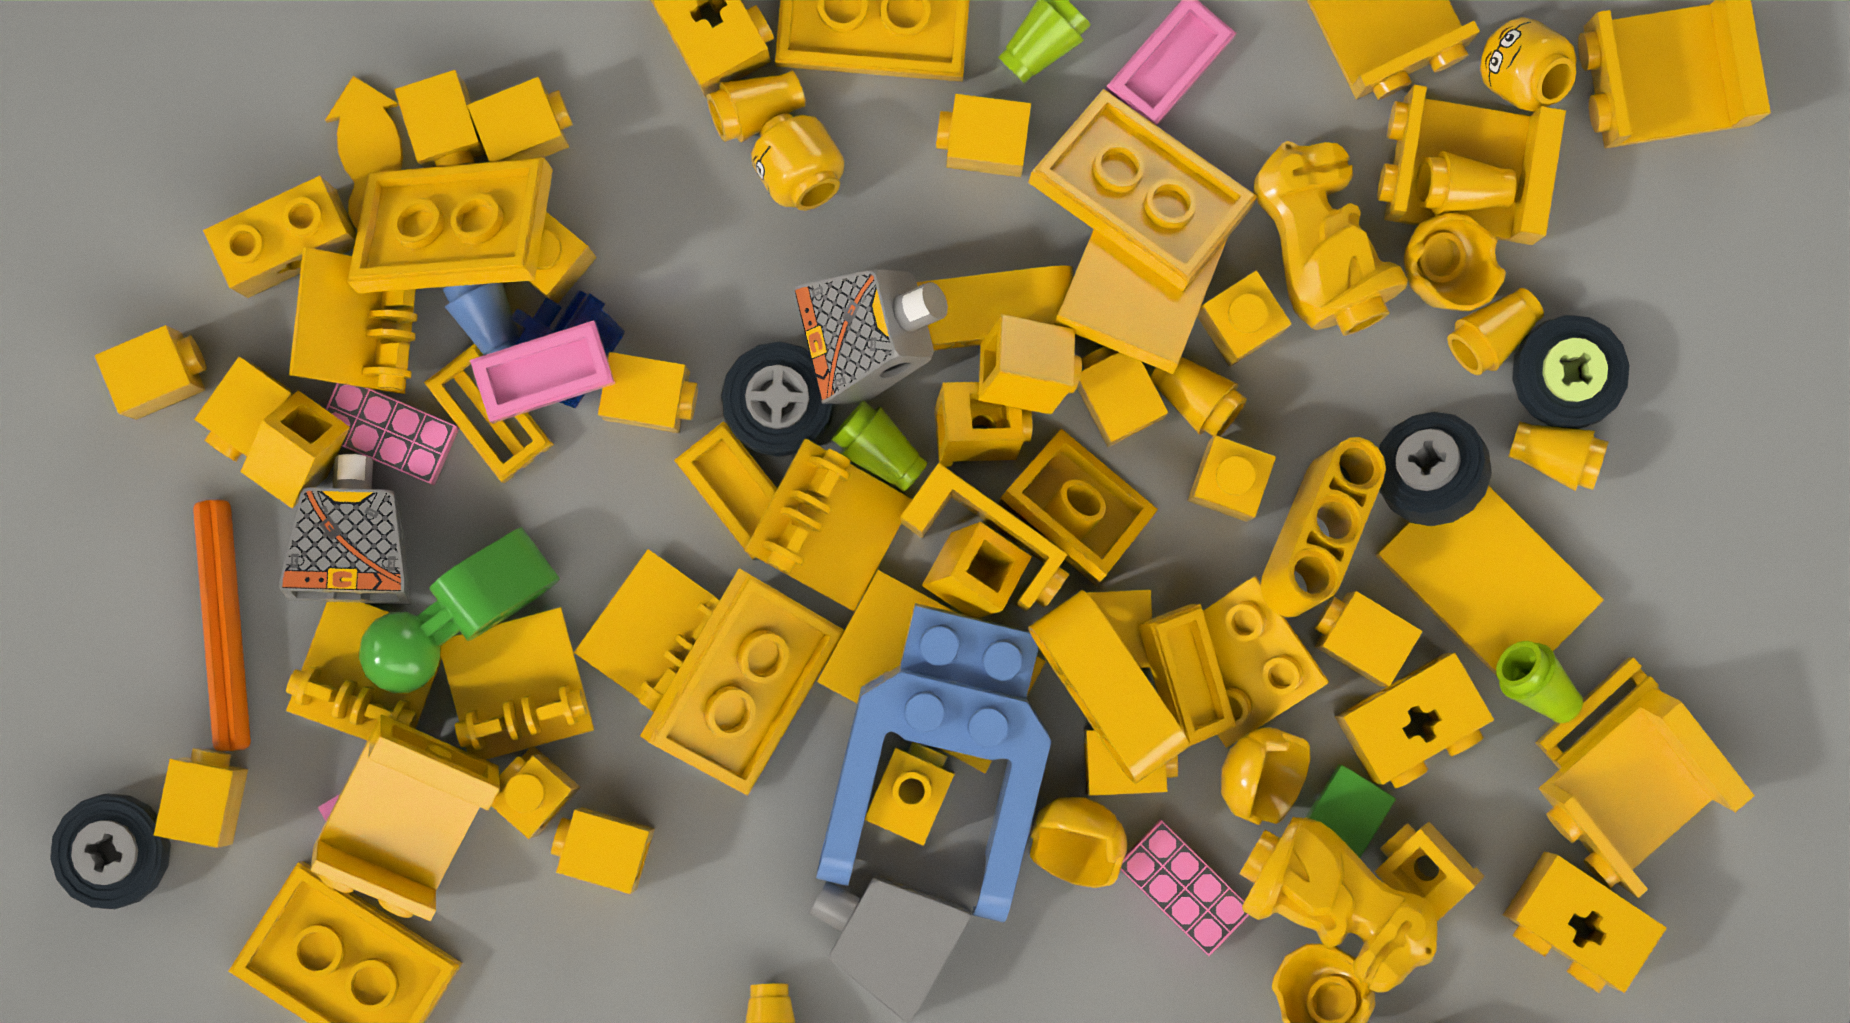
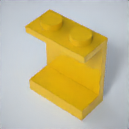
(1389, 39)
(1674, 72)
(1484, 135)
(944, 485)
(1639, 787)
(402, 818)

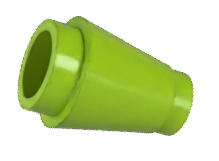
(1044, 37)
(879, 446)
(1536, 679)

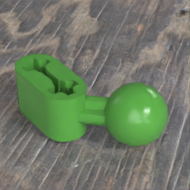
(404, 649)

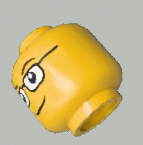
(1528, 64)
(797, 161)

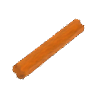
(221, 625)

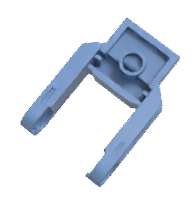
(960, 692)

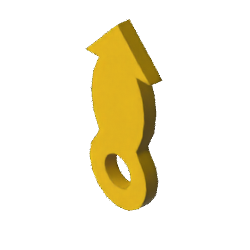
(365, 138)

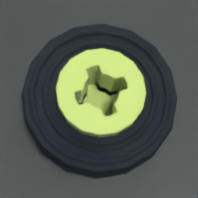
(1553, 389)

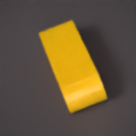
(981, 299)
(1342, 508)
(1108, 686)

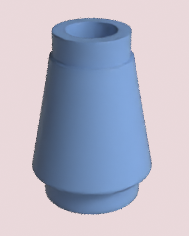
(483, 315)

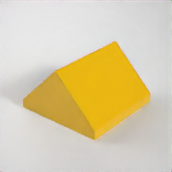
(1078, 506)

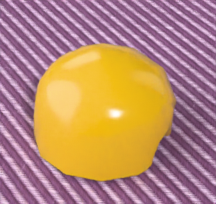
(1453, 263)
(1264, 774)
(1079, 842)
(1321, 987)

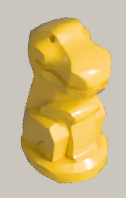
(1325, 253)
(1328, 888)

